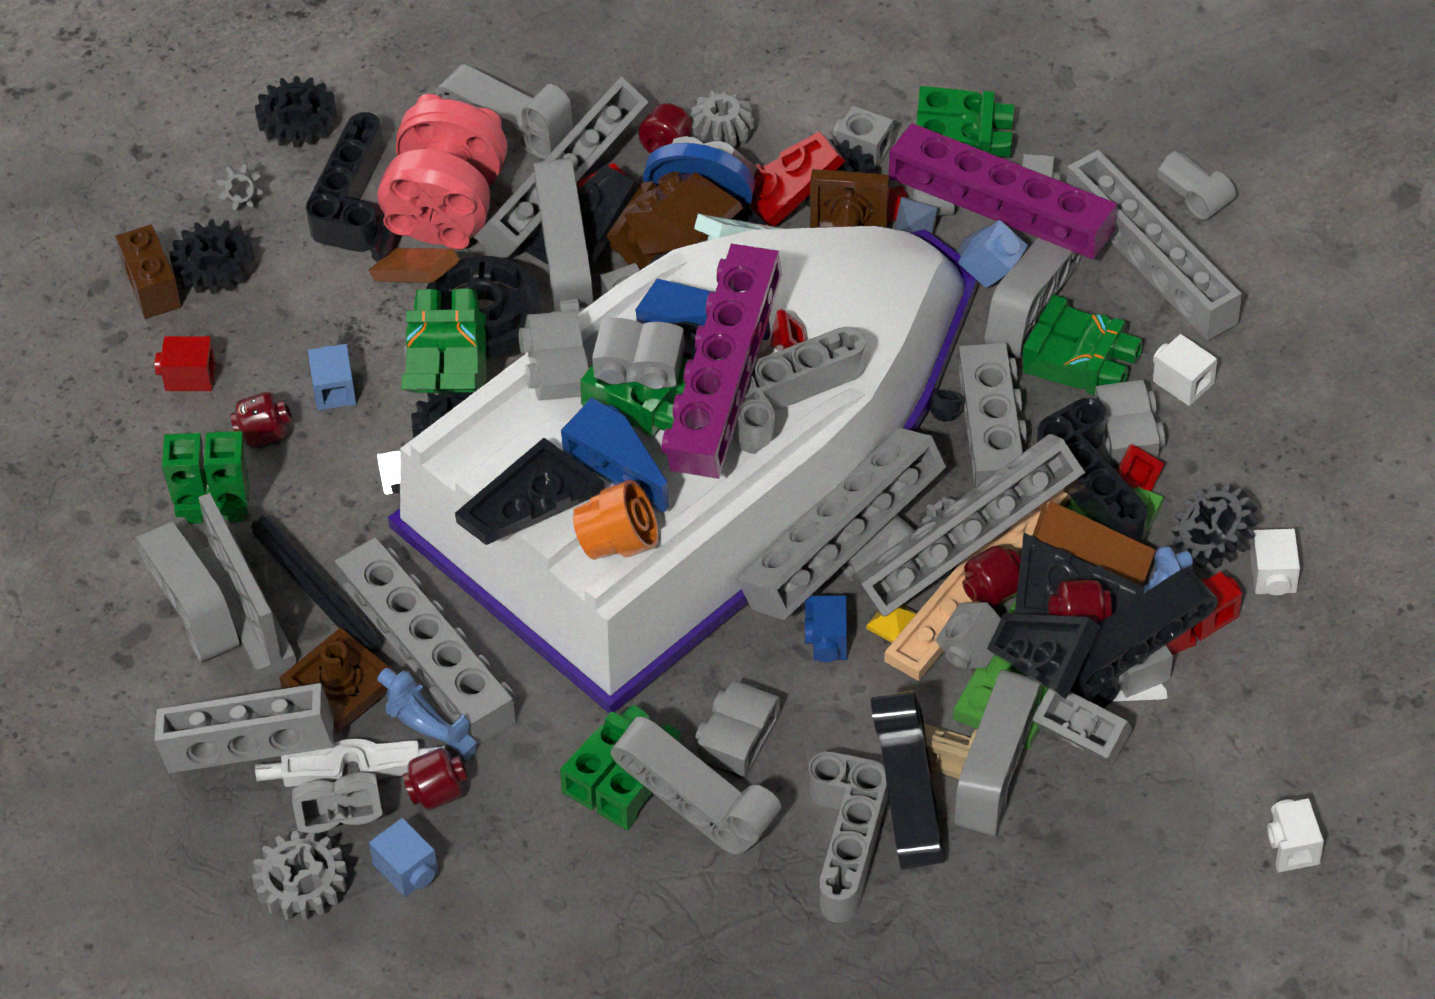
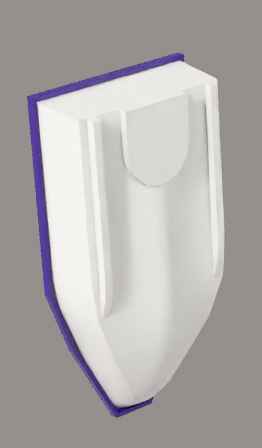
(630, 618)

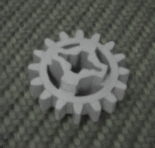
(299, 875)

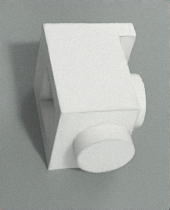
(1295, 835)

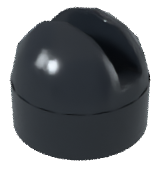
(945, 405)

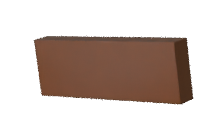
(414, 265)
(1093, 542)

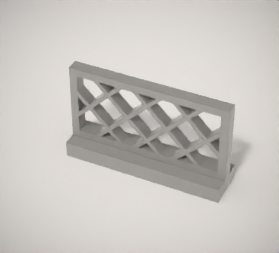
(249, 609)

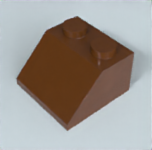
(668, 213)

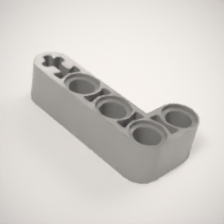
(527, 122)
(563, 232)
(1026, 293)
(794, 376)
(189, 590)
(995, 753)
(693, 788)
(848, 839)

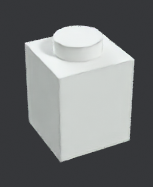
(1184, 369)
(1275, 561)

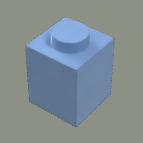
(992, 253)
(331, 377)
(403, 858)

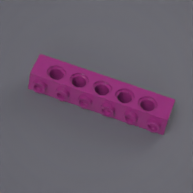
(1002, 191)
(704, 450)

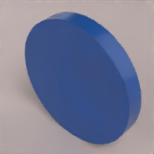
(709, 162)

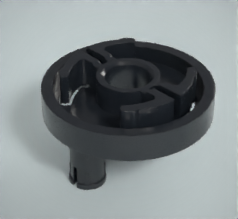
(509, 306)

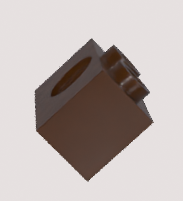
(148, 271)

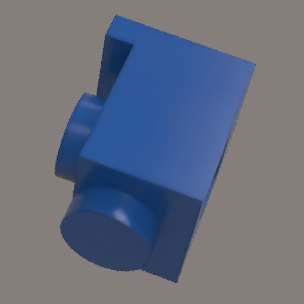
(826, 627)

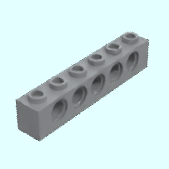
(582, 144)
(1160, 249)
(841, 523)
(968, 524)
(361, 577)

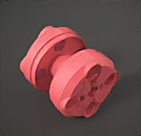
(442, 171)

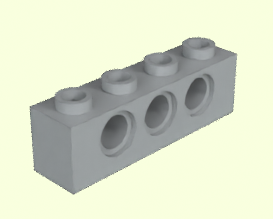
(990, 408)
(244, 728)

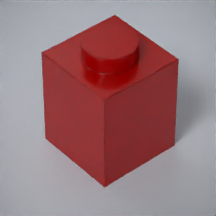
(186, 363)

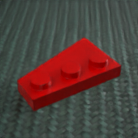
(786, 180)

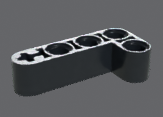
(334, 207)
(1100, 489)
(1140, 631)
(908, 779)

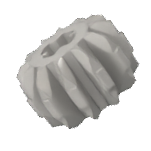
(722, 118)

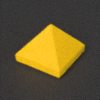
(892, 624)

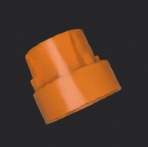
(616, 522)

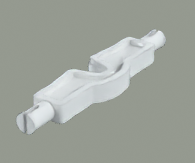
(328, 764)

